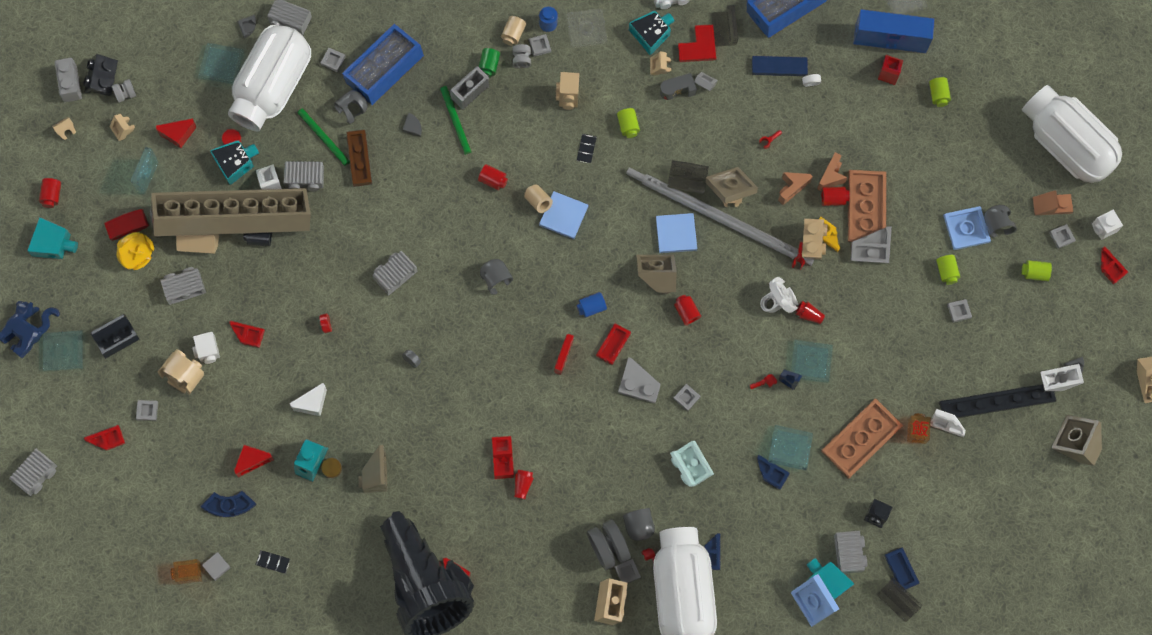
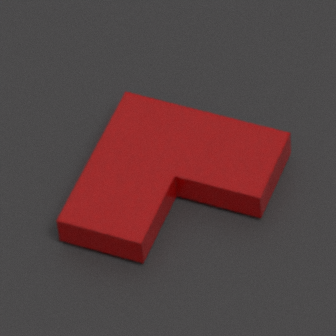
(700, 50)

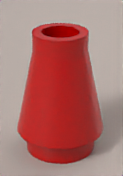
(809, 312)
(523, 481)

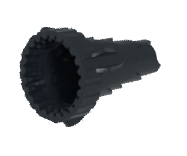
(428, 594)

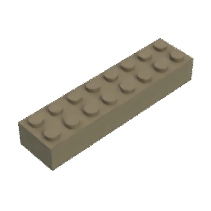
(230, 212)

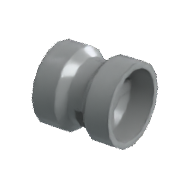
(521, 55)
(128, 90)

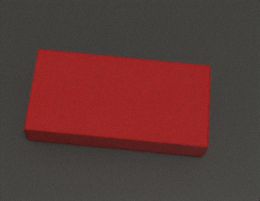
(613, 344)
(563, 355)

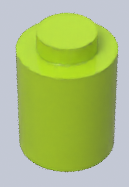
(940, 91)
(628, 122)
(948, 269)
(1037, 270)

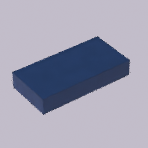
(901, 568)

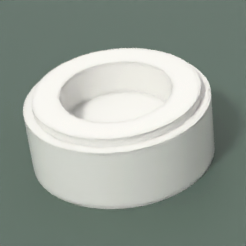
(811, 80)

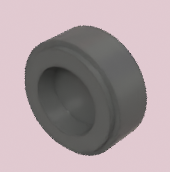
(410, 357)

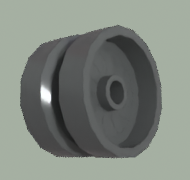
(609, 543)

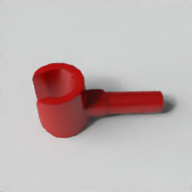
(770, 139)
(799, 257)
(769, 380)
(648, 554)

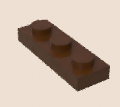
(359, 158)

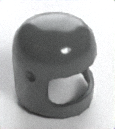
(351, 96)
(997, 217)
(495, 272)
(639, 524)

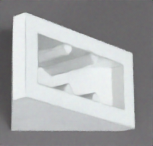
(268, 178)
(1062, 378)
(311, 402)

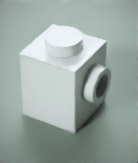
(1107, 224)
(206, 348)

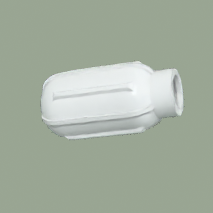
(269, 76)
(1073, 135)
(684, 584)

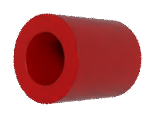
(493, 177)
(49, 192)
(834, 196)
(687, 309)

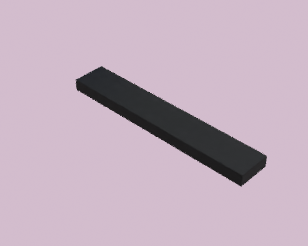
(998, 401)

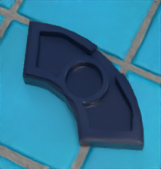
(228, 506)

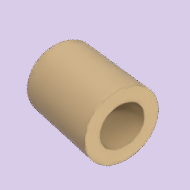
(513, 30)
(538, 198)

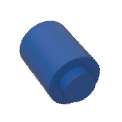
(548, 19)
(591, 305)

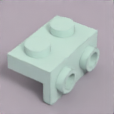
(691, 464)

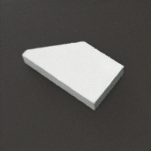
(947, 422)

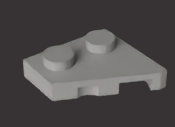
(872, 247)
(638, 383)

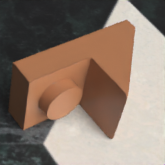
(831, 176)
(797, 182)
(1051, 204)

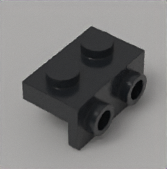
(100, 75)
(115, 336)

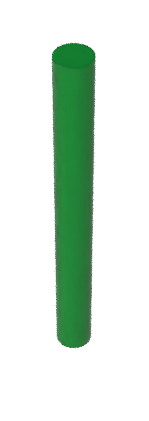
(455, 119)
(322, 135)

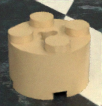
(181, 372)

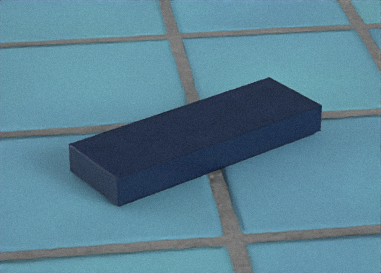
(779, 66)

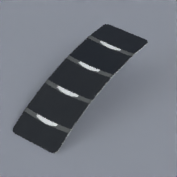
(586, 148)
(272, 561)

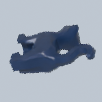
(26, 332)

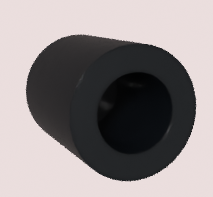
(258, 239)

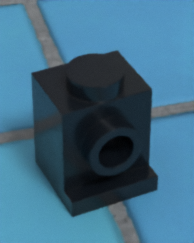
(878, 513)

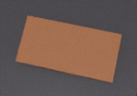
(866, 203)
(861, 438)

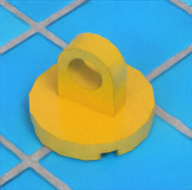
(134, 251)

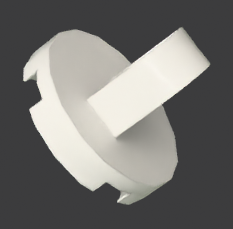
(781, 296)

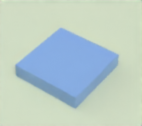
(564, 215)
(967, 228)
(676, 233)
(814, 600)

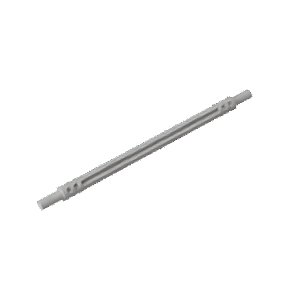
(717, 215)

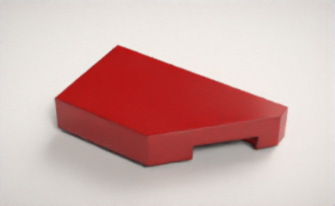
(1111, 266)
(248, 334)
(107, 438)

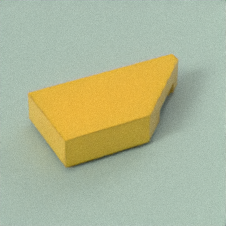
(831, 238)

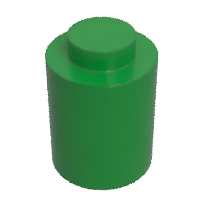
(489, 61)

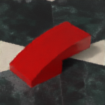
(126, 223)
(502, 457)

